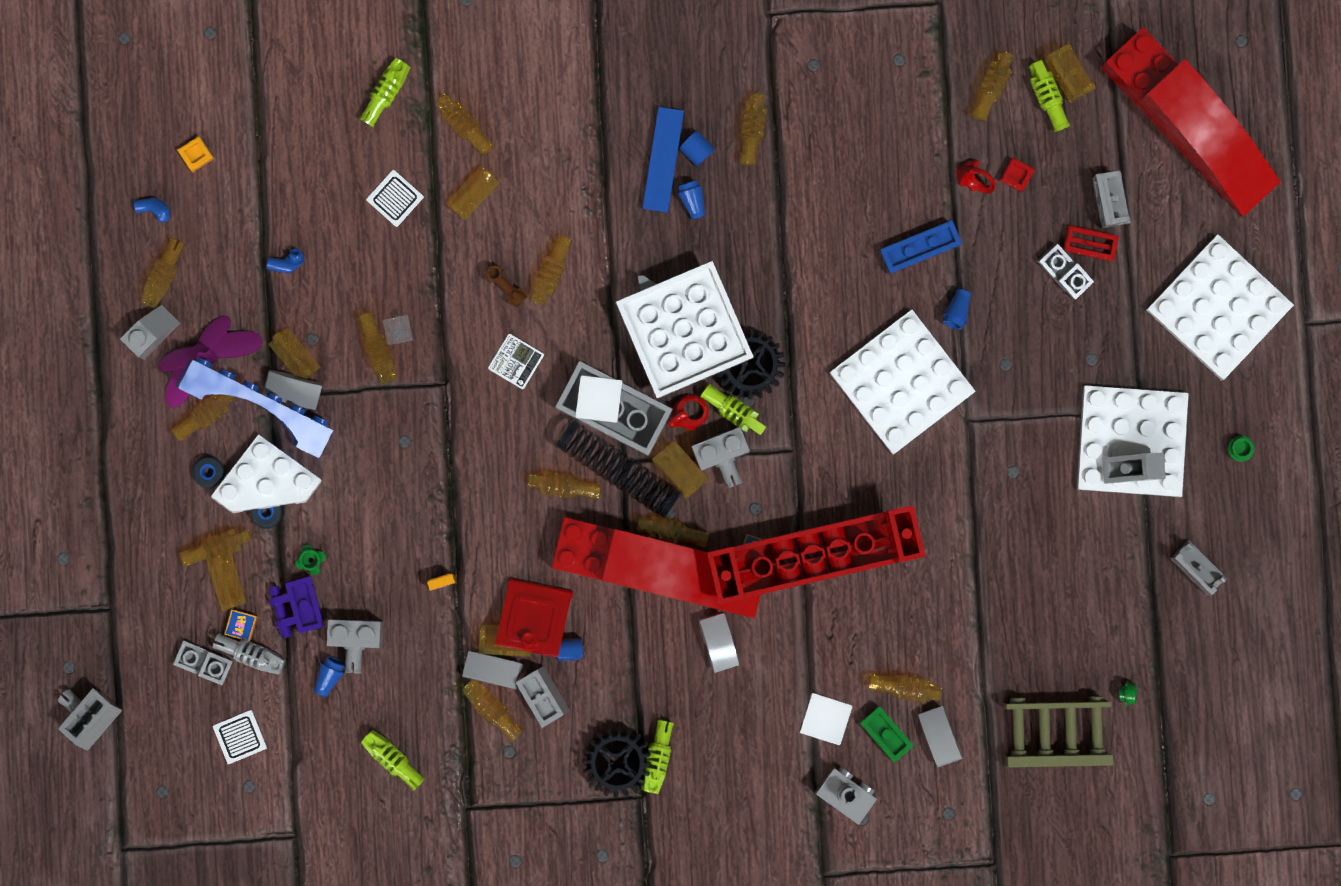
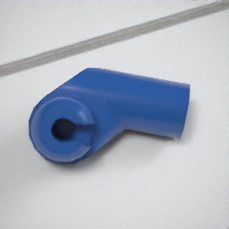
(154, 205)
(288, 264)

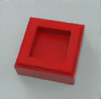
(1017, 175)

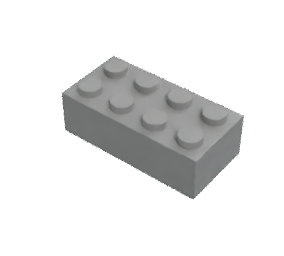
(639, 416)

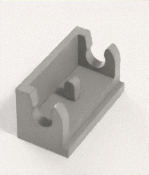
(1110, 199)
(1198, 568)
(542, 696)

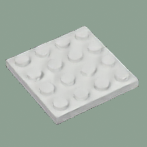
(1219, 307)
(684, 329)
(902, 382)
(1129, 424)

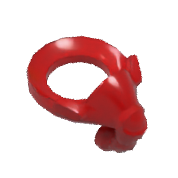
(966, 177)
(680, 416)

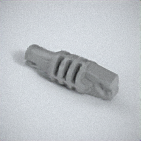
(250, 654)

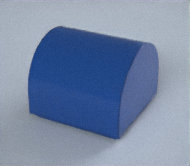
(697, 148)
(571, 650)

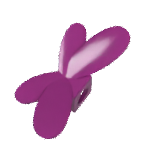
(212, 345)

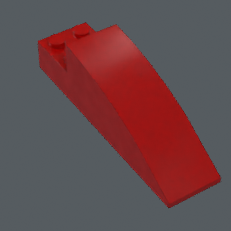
(1192, 120)
(642, 565)

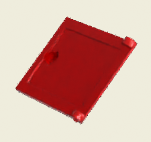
(533, 617)

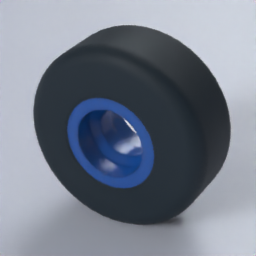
(200, 467)
(266, 522)

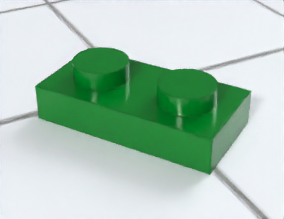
(886, 734)

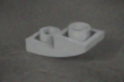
(1065, 271)
(293, 390)
(718, 642)
(202, 662)
(492, 670)
(940, 736)

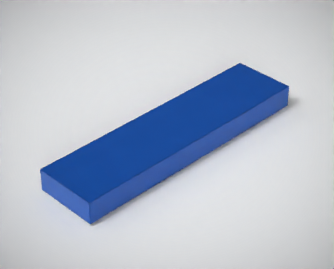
(663, 160)

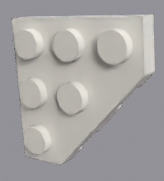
(265, 480)

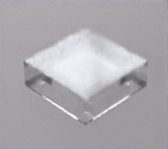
(398, 330)

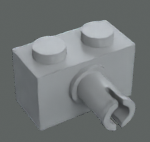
(722, 453)
(355, 637)
(87, 717)
(846, 795)

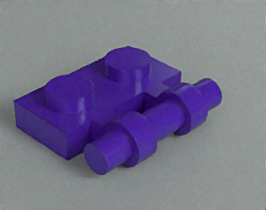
(304, 607)

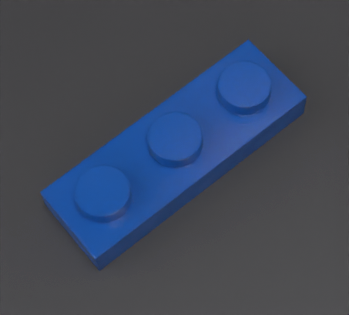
(920, 247)

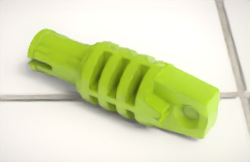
(385, 91)
(1048, 95)
(734, 410)
(659, 757)
(391, 758)

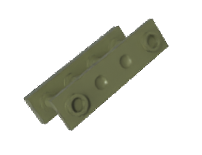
(1071, 754)

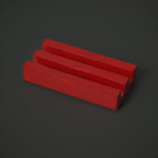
(1069, 239)

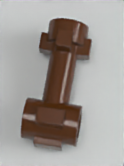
(495, 275)

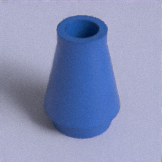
(692, 198)
(957, 310)
(329, 674)

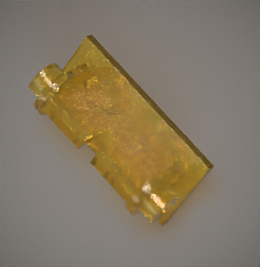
(472, 193)
(294, 354)
(226, 582)

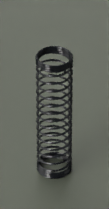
(667, 503)

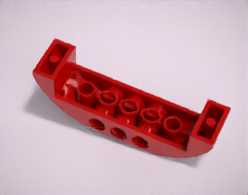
(816, 554)

